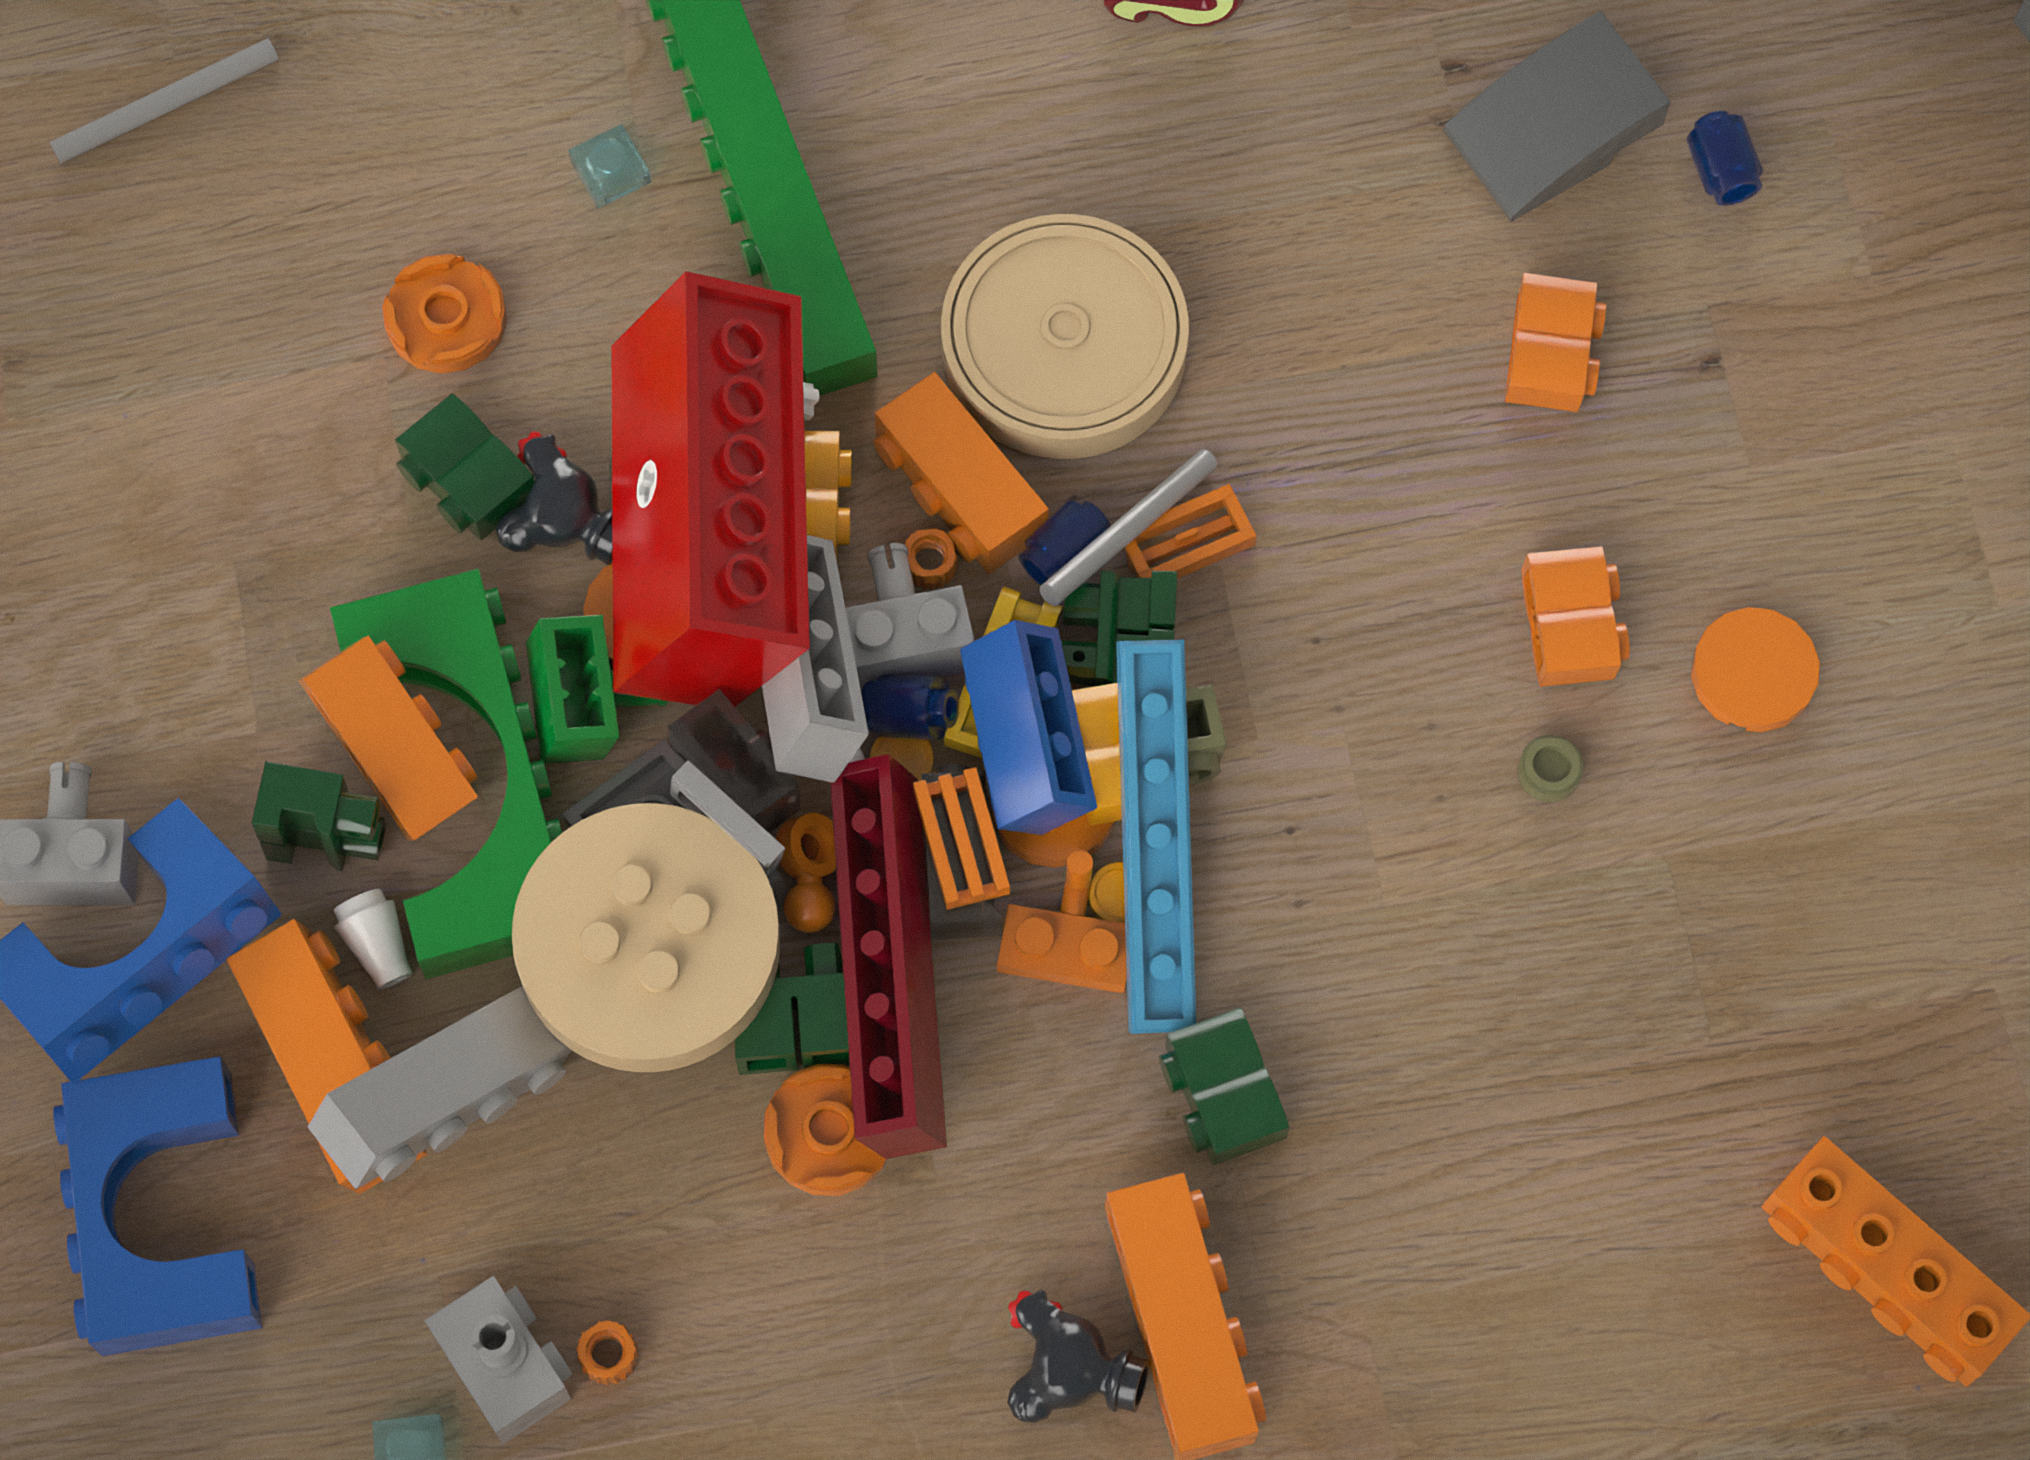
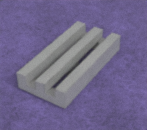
(701, 795)

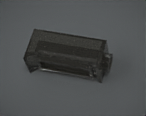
(971, 920)

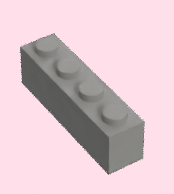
(817, 699)
(438, 1089)

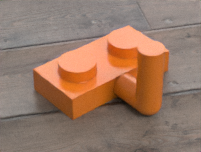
(1065, 943)

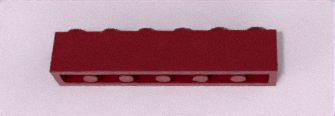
(887, 960)

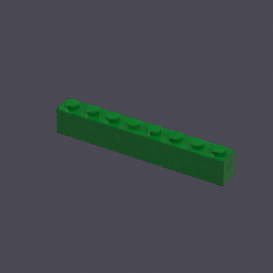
(766, 183)

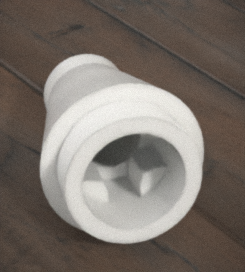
(374, 936)

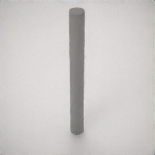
(164, 100)
(1128, 527)

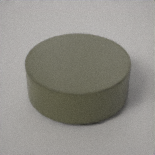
(1550, 768)

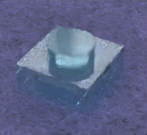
(609, 166)
(409, 1438)

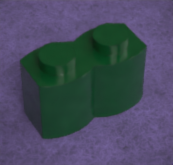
(463, 467)
(1225, 1087)

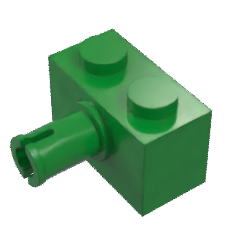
(574, 689)

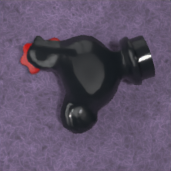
(559, 506)
(1070, 1363)

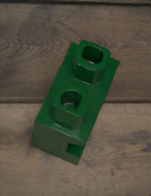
(1121, 612)
(315, 812)
(820, 1000)

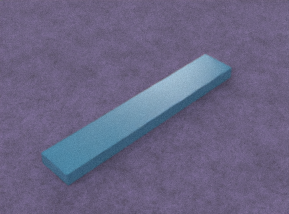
(1156, 835)

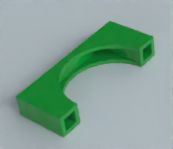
(451, 645)

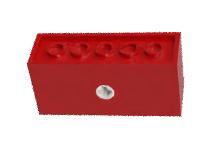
(709, 492)

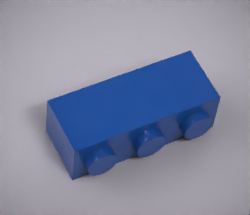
(1027, 728)

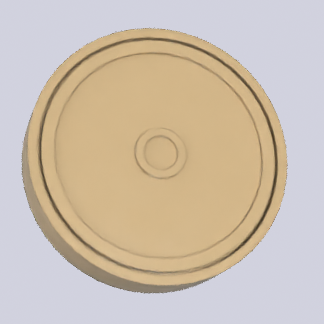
(1064, 336)
(646, 937)

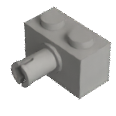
(907, 629)
(65, 854)
(499, 1358)

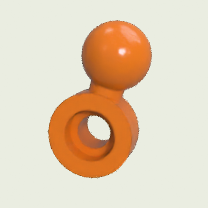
(809, 903)

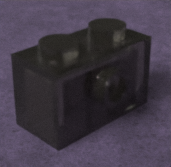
(736, 760)

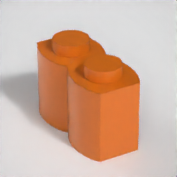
(1552, 343)
(1573, 616)

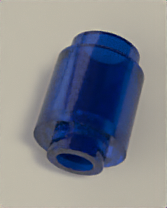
(1725, 157)
(1062, 539)
(910, 706)

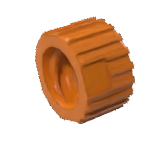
(940, 542)
(607, 1331)

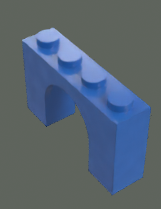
(207, 917)
(108, 1131)

